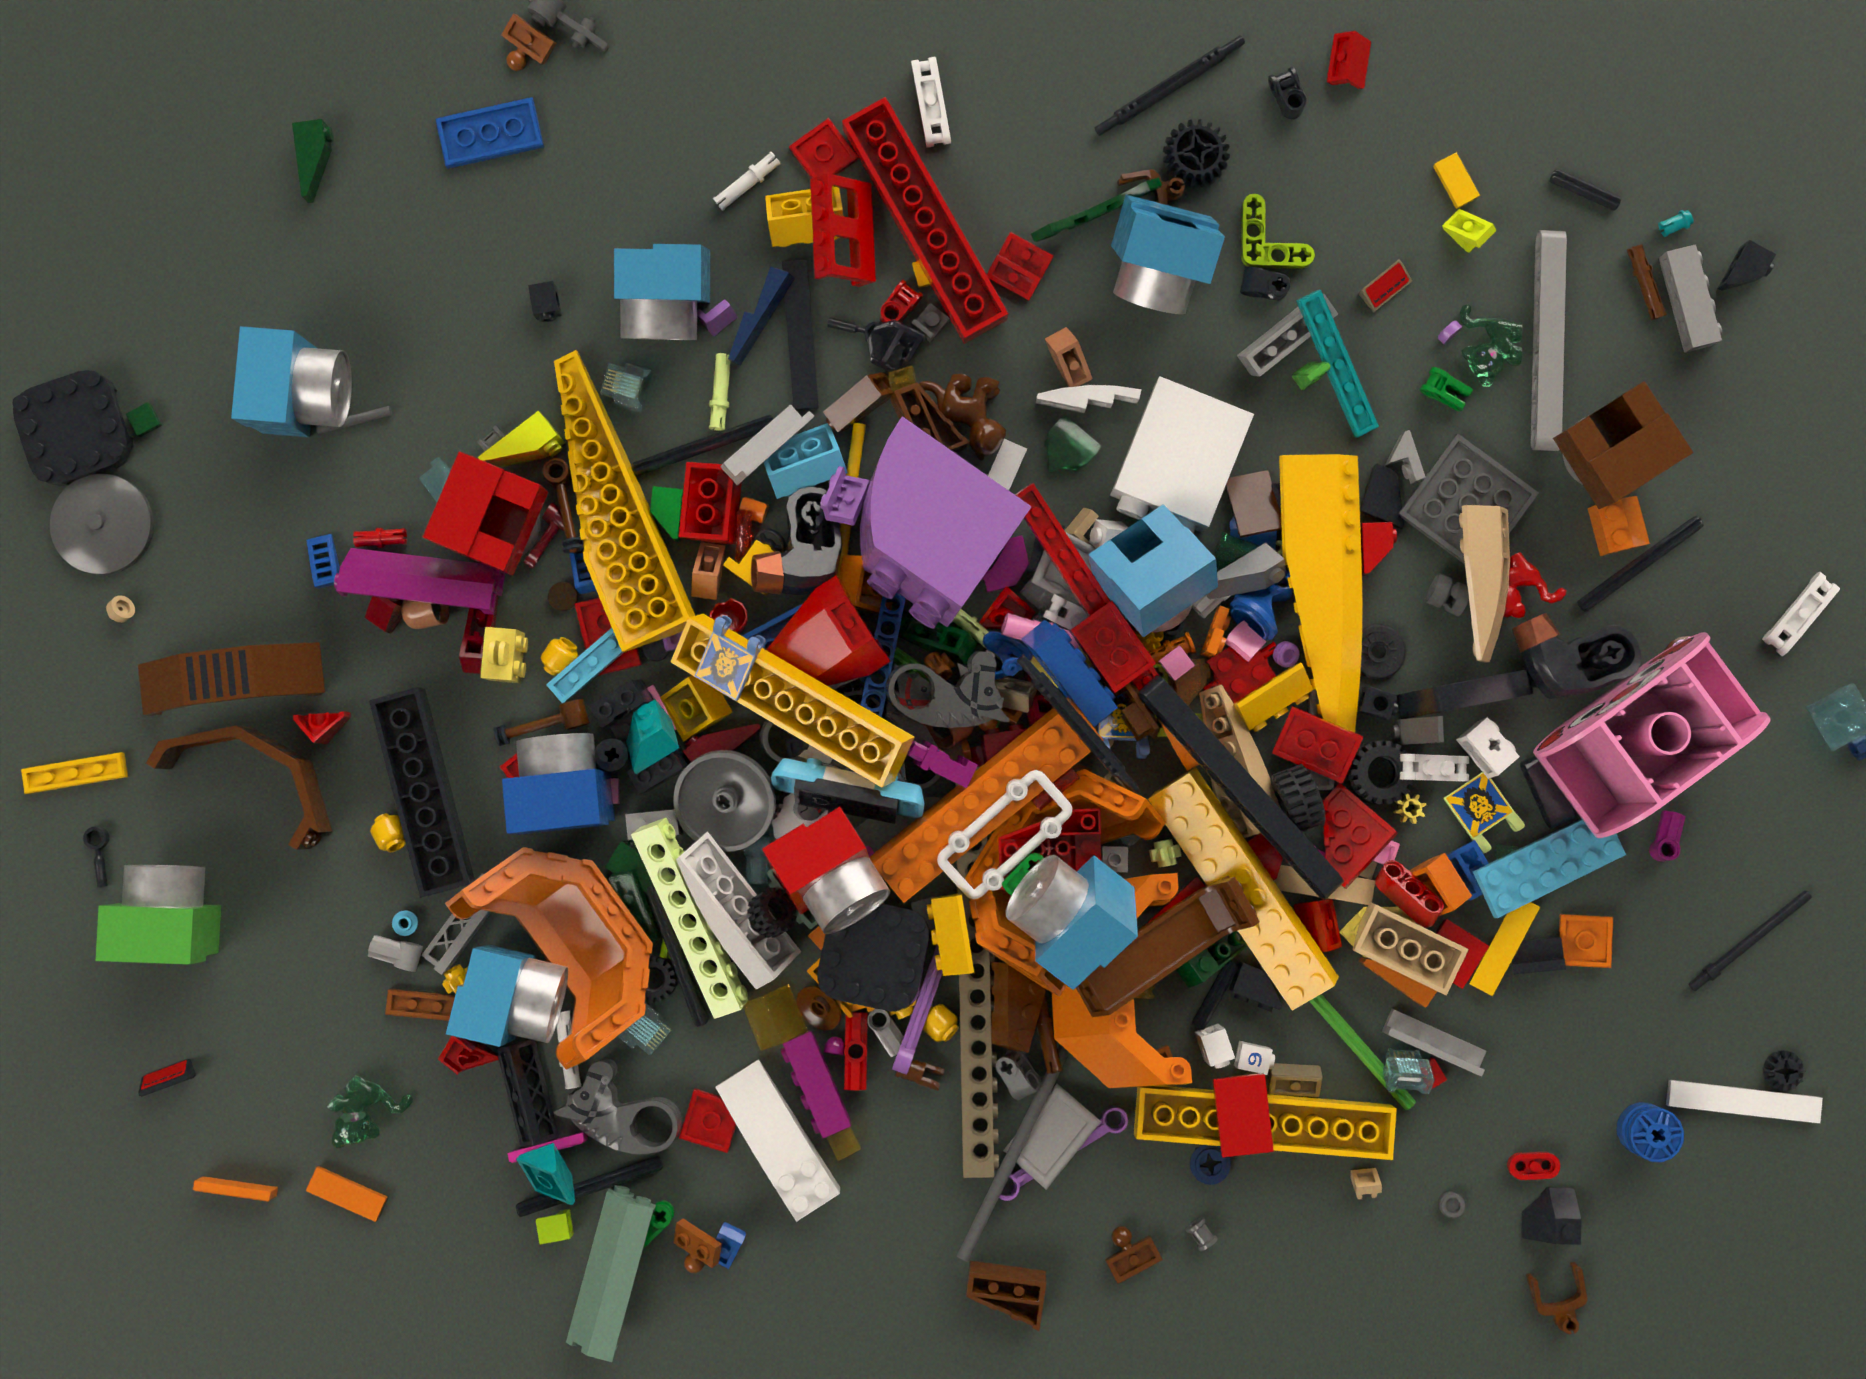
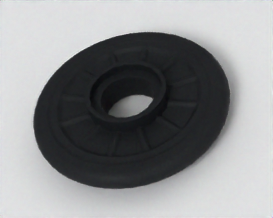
(1393, 647)

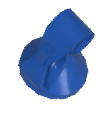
(1257, 609)

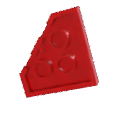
(1352, 834)

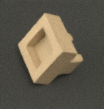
(1366, 1182)

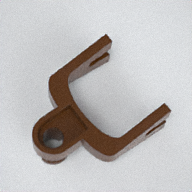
(1164, 194)
(1564, 1309)

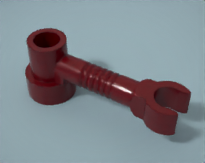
(554, 519)

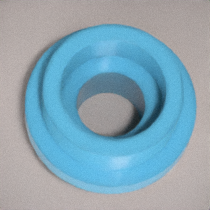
(412, 919)

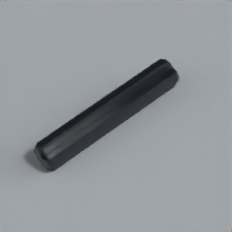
(1585, 189)
(1215, 995)

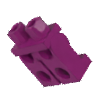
(930, 757)

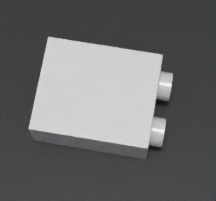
(1181, 455)

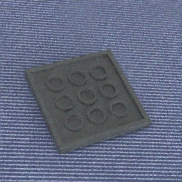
(1458, 479)

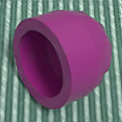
(834, 1046)

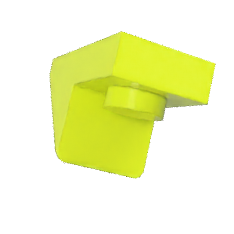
(1468, 230)

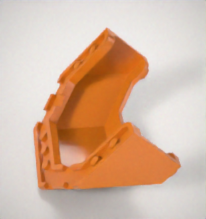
(1121, 816)
(577, 925)
(1110, 1042)

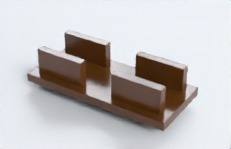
(1136, 716)

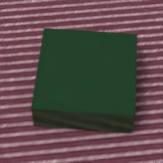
(143, 419)

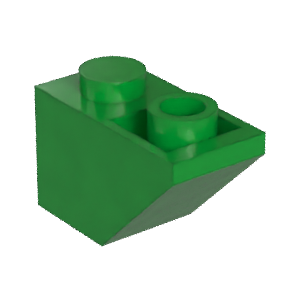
(666, 507)

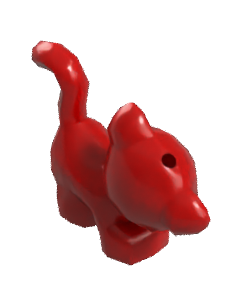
(1526, 574)

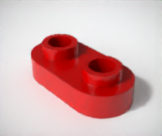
(1532, 1165)

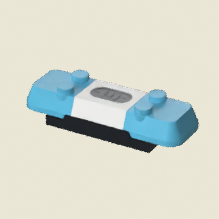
(857, 796)

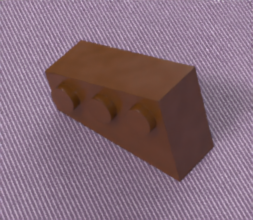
(922, 411)

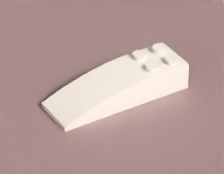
(724, 901)
(778, 1140)

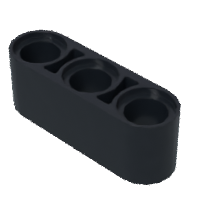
(1547, 795)

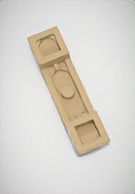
(1359, 891)

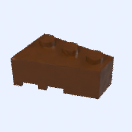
(1015, 1008)
(1009, 1290)

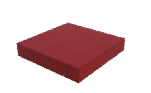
(823, 151)
(1474, 955)
(708, 1122)

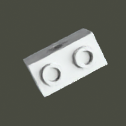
(1493, 759)
(1215, 1046)

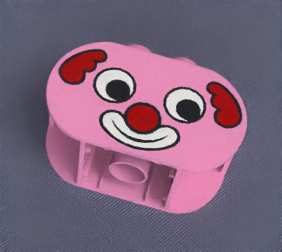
(1650, 736)

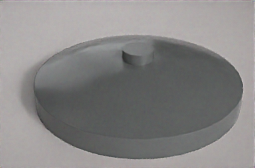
(101, 524)
(726, 798)

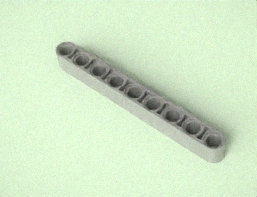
(1548, 339)

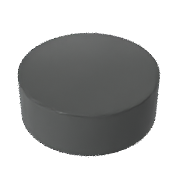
(1451, 1204)

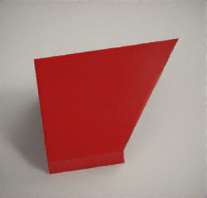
(1005, 603)
(323, 726)
(465, 1054)

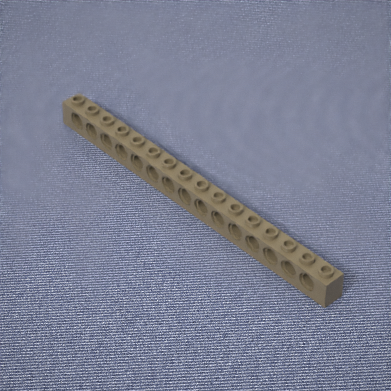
(974, 1165)

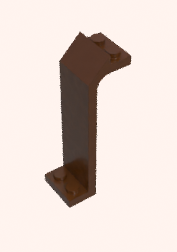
(1168, 944)

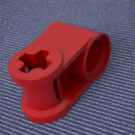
(902, 300)

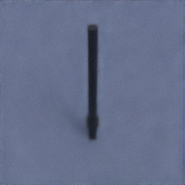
(1713, 970)

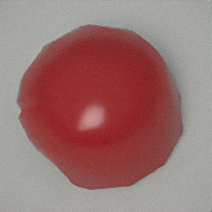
(735, 611)

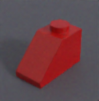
(1376, 543)

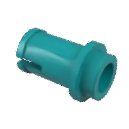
(1675, 223)

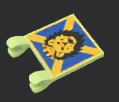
(1481, 806)

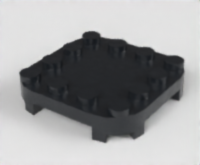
(71, 427)
(876, 959)

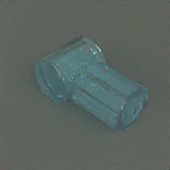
(756, 861)

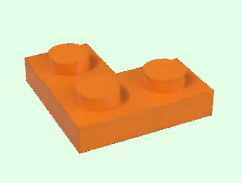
(1214, 640)

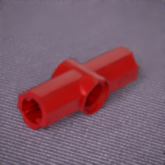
(856, 1068)

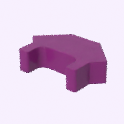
(1008, 566)

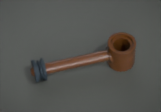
(572, 543)
(572, 715)

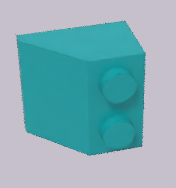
(650, 736)

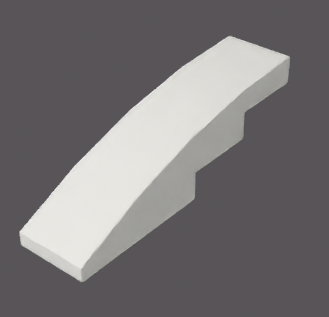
(1078, 397)

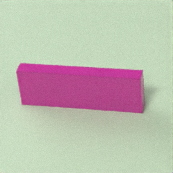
(560, 1143)

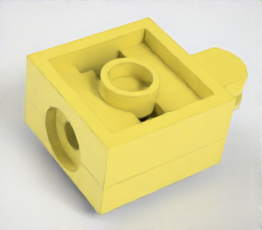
(504, 655)

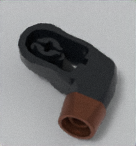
(810, 550)
(1580, 664)

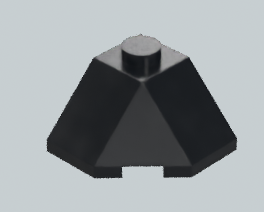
(1553, 1217)

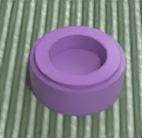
(1449, 332)
(1286, 654)

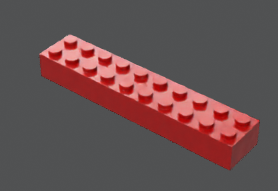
(924, 220)

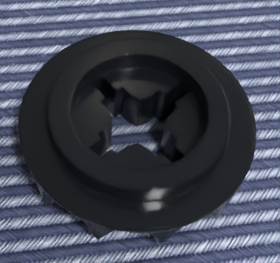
(1776, 1062)

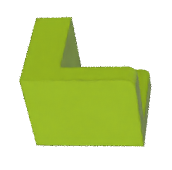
(555, 1227)

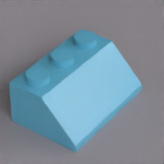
(804, 461)

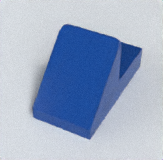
(731, 1240)

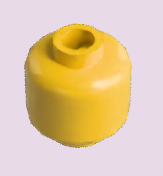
(558, 655)
(388, 833)
(940, 1023)

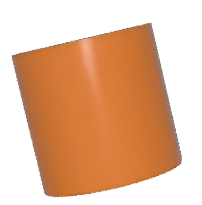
(758, 508)

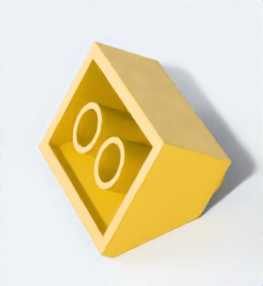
(791, 216)
(1274, 697)
(950, 935)

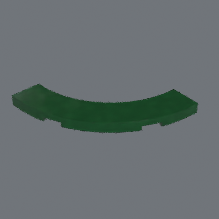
(1096, 211)

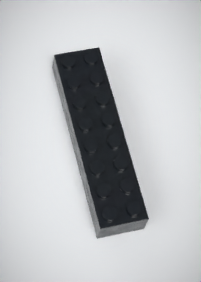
(422, 791)

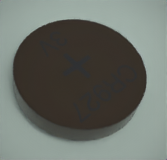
(562, 596)

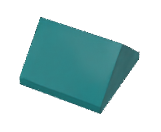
(548, 1173)

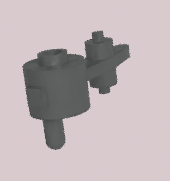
(550, 11)

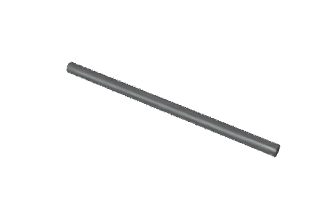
(1009, 1161)

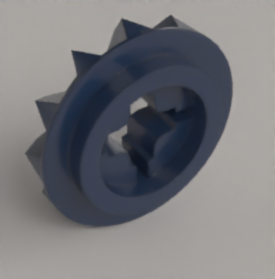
(1201, 1172)

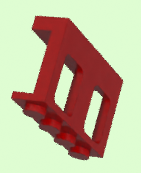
(855, 227)

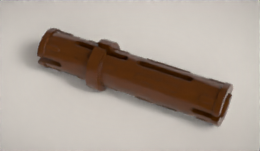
(1648, 287)
(1047, 1039)

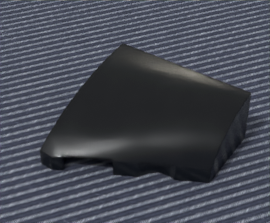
(1383, 496)

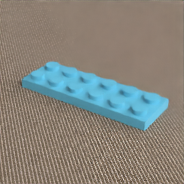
(1544, 866)

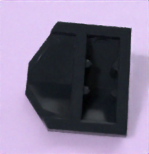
(893, 345)

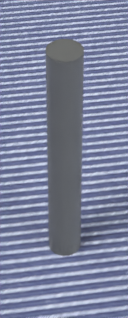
(358, 419)

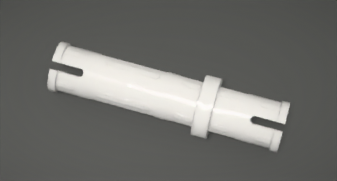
(747, 181)
(571, 1075)

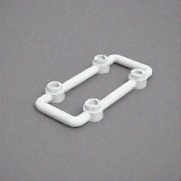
(1049, 828)

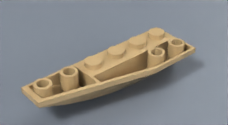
(1487, 572)
(1229, 728)

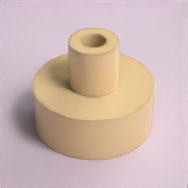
(120, 609)

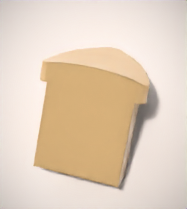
(1081, 524)

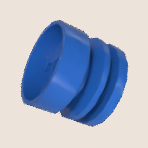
(1635, 1131)

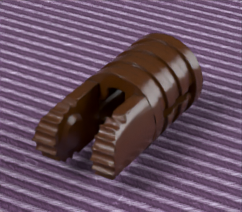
(916, 1072)

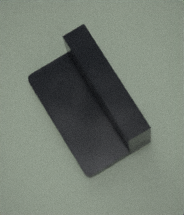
(1539, 956)

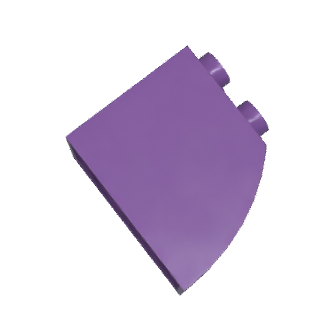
(932, 524)

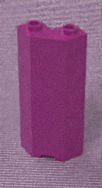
(420, 579)

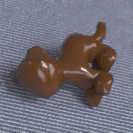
(984, 433)

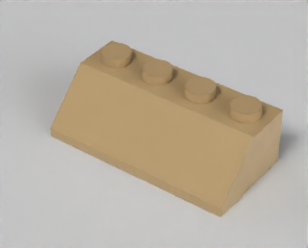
(1408, 948)

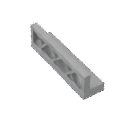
(765, 444)
(459, 944)
(1434, 1041)

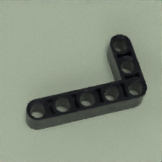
(1464, 694)

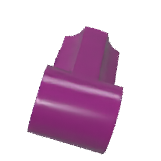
(1668, 833)

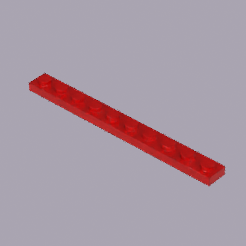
(1068, 561)

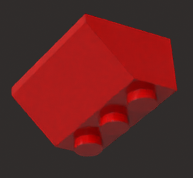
(709, 504)

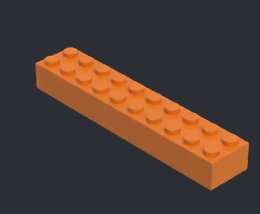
(911, 856)

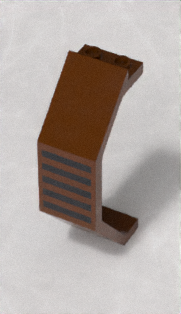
(230, 675)
(315, 814)

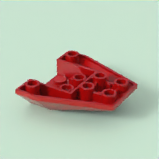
(829, 638)
(1075, 845)

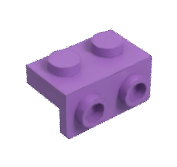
(844, 497)

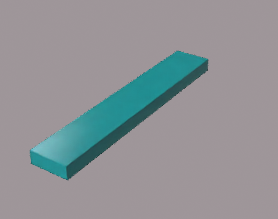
(1342, 372)

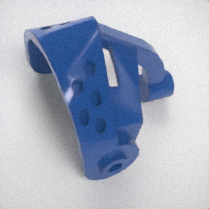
(1003, 648)

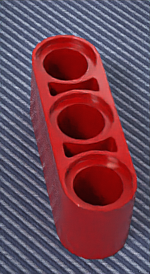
(1409, 893)

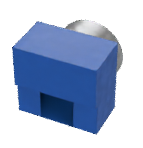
(557, 786)

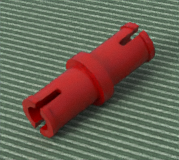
(380, 537)

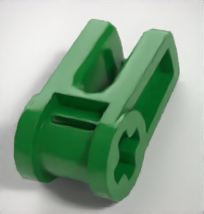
(1436, 389)
(1017, 874)
(657, 1224)

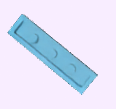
(586, 667)

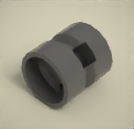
(1447, 594)

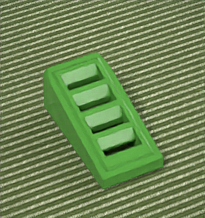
(1310, 373)

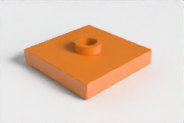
(1586, 940)

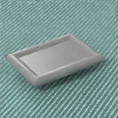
(1049, 577)
(1055, 1136)

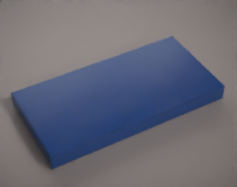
(489, 133)

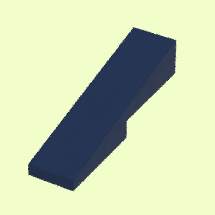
(753, 324)

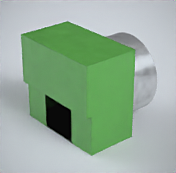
(159, 918)

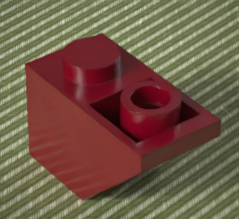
(384, 613)

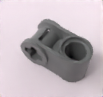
(1019, 1075)

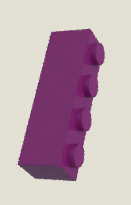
(816, 1083)

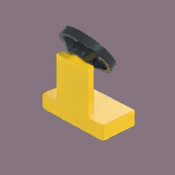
(743, 569)

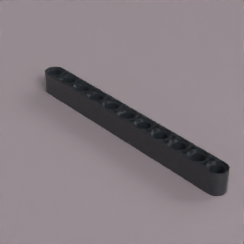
(1240, 787)

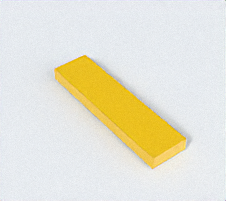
(74, 773)
(1504, 948)

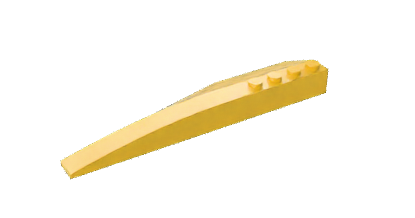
(616, 523)
(1326, 574)

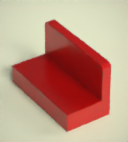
(1349, 59)
(1321, 923)

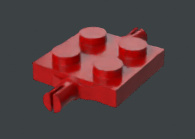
(1238, 674)

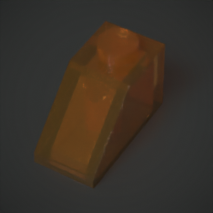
(1192, 681)

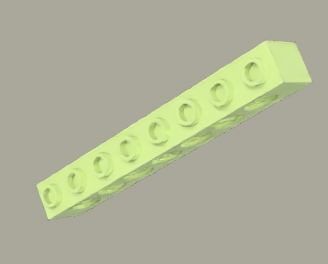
(688, 931)

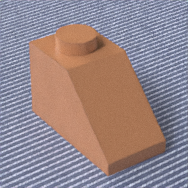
(1068, 357)
(708, 571)

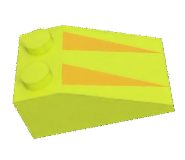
(527, 442)

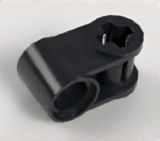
(1287, 88)
(1261, 283)

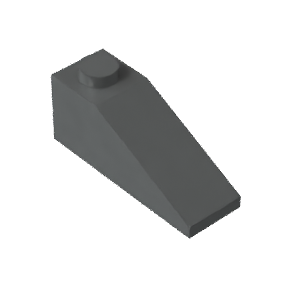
(1250, 573)
(1418, 730)

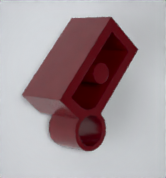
(994, 742)

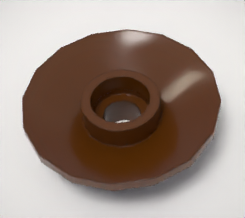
(818, 1008)

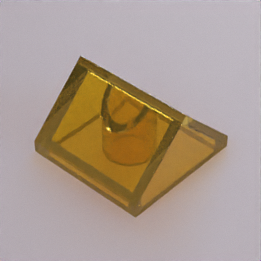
(774, 1017)

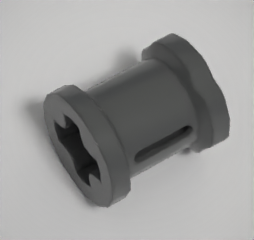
(491, 439)
(1201, 1234)

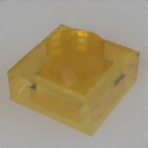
(902, 378)
(844, 1143)

